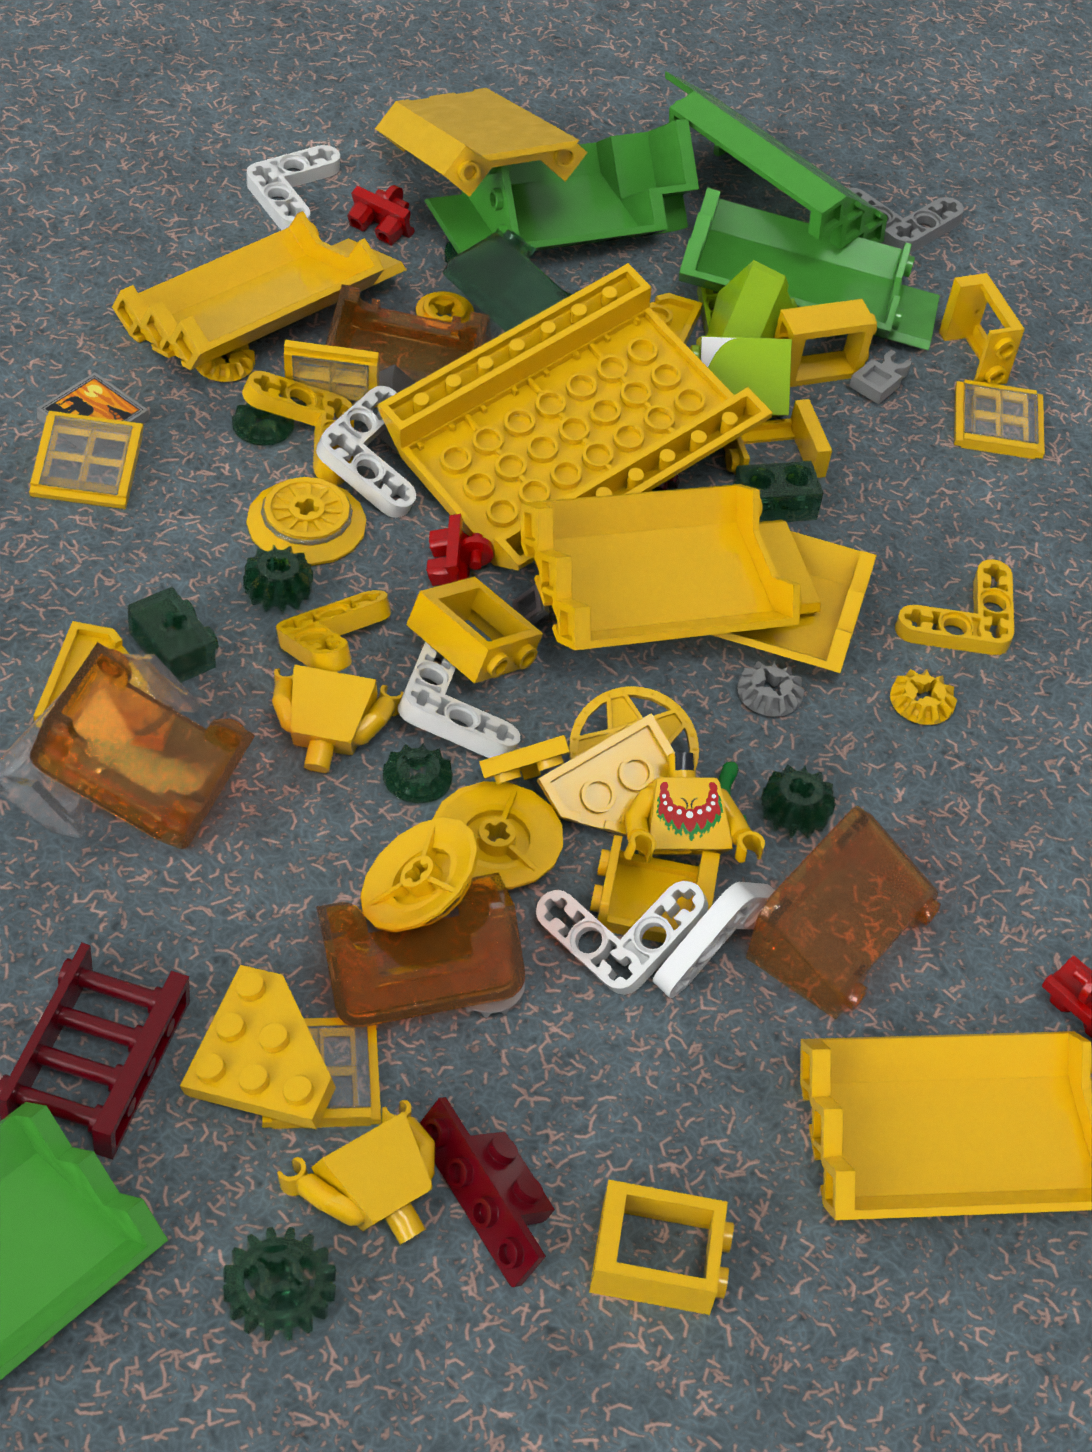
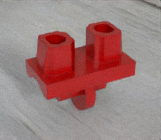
(384, 208)
(460, 551)
(1072, 991)

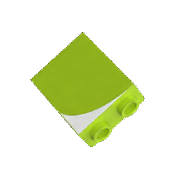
(750, 363)

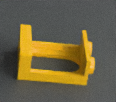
(963, 320)
(801, 427)

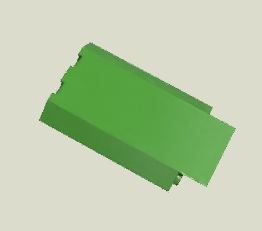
(831, 204)
(817, 272)
(61, 1232)

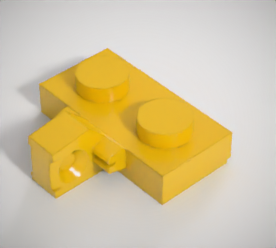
(528, 760)

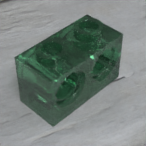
(786, 489)

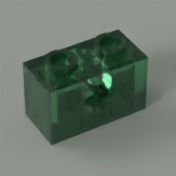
(171, 631)

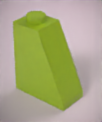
(751, 303)

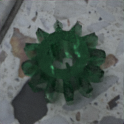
(278, 578)
(798, 801)

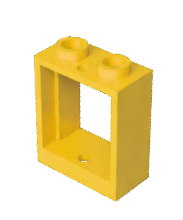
(821, 321)
(441, 618)
(654, 1285)

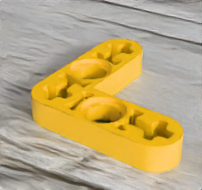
(263, 393)
(974, 625)
(316, 633)

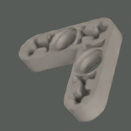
(899, 228)

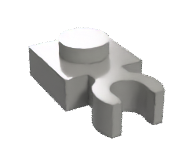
(880, 380)

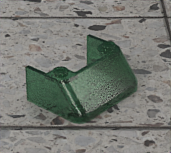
(503, 279)

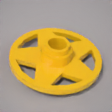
(623, 713)

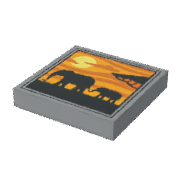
(95, 398)

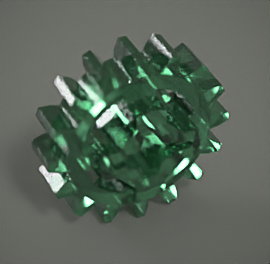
(290, 1297)

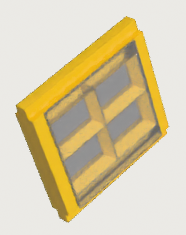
(332, 368)
(999, 419)
(86, 460)
(353, 1065)

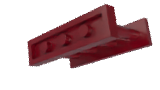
(125, 1082)

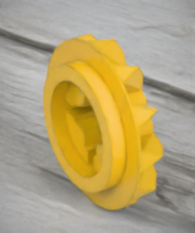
(443, 304)
(239, 365)
(929, 709)

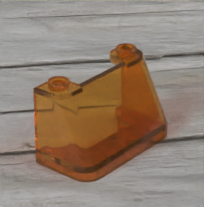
(404, 339)
(136, 751)
(841, 913)
(424, 968)

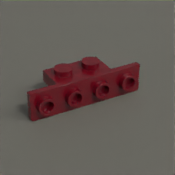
(492, 1190)

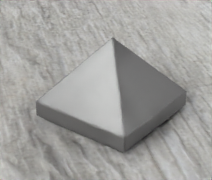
(394, 378)
(531, 606)

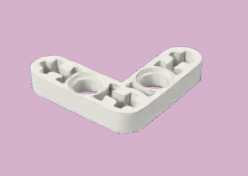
(314, 164)
(355, 444)
(432, 710)
(733, 910)
(630, 946)

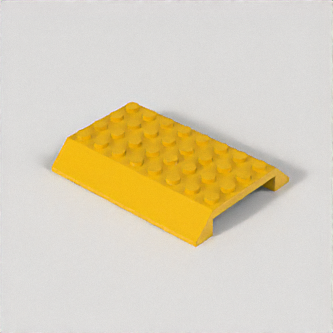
(565, 409)

